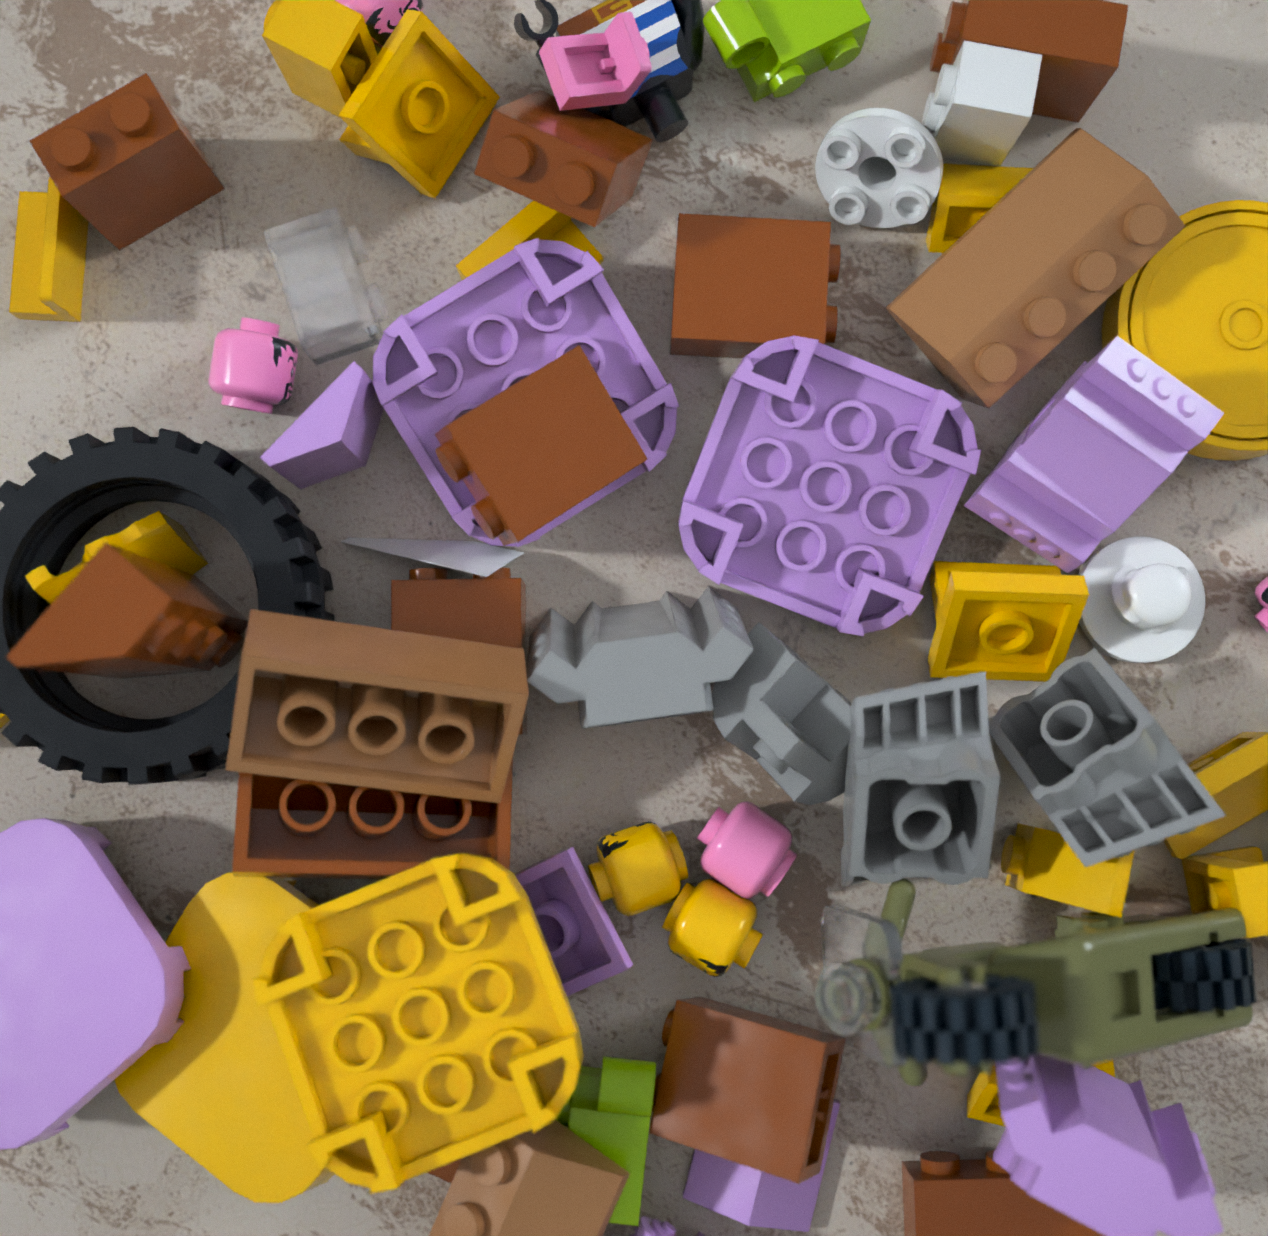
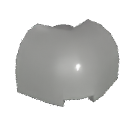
(786, 719)

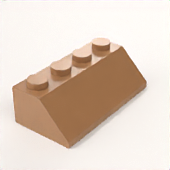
(1035, 267)
(376, 707)
(532, 1187)

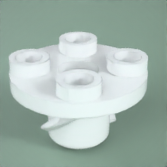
(879, 169)
(1141, 600)

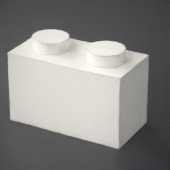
(982, 103)

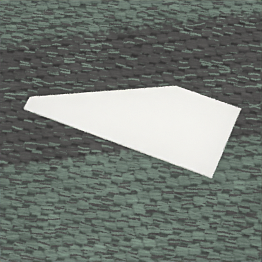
(458, 555)

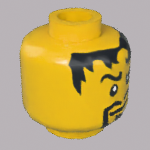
(638, 868)
(712, 927)

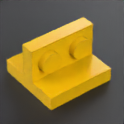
(417, 105)
(1003, 619)

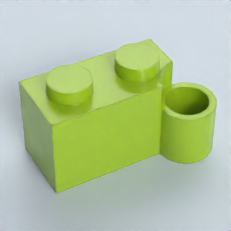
(785, 40)
(613, 1115)

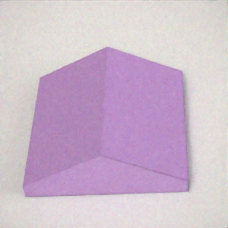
(331, 433)
(573, 921)
(754, 1195)

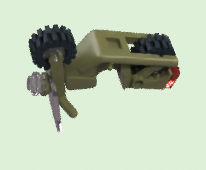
(1080, 998)

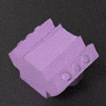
(1093, 455)
(1101, 1152)

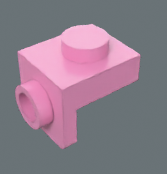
(597, 66)

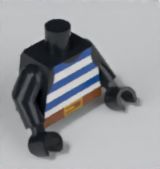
(675, 47)

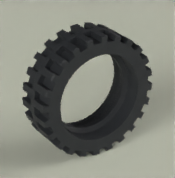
(44, 525)

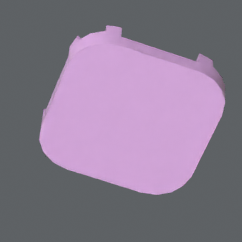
(501, 330)
(826, 484)
(78, 977)

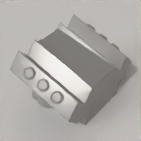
(638, 658)
(1099, 762)
(920, 784)

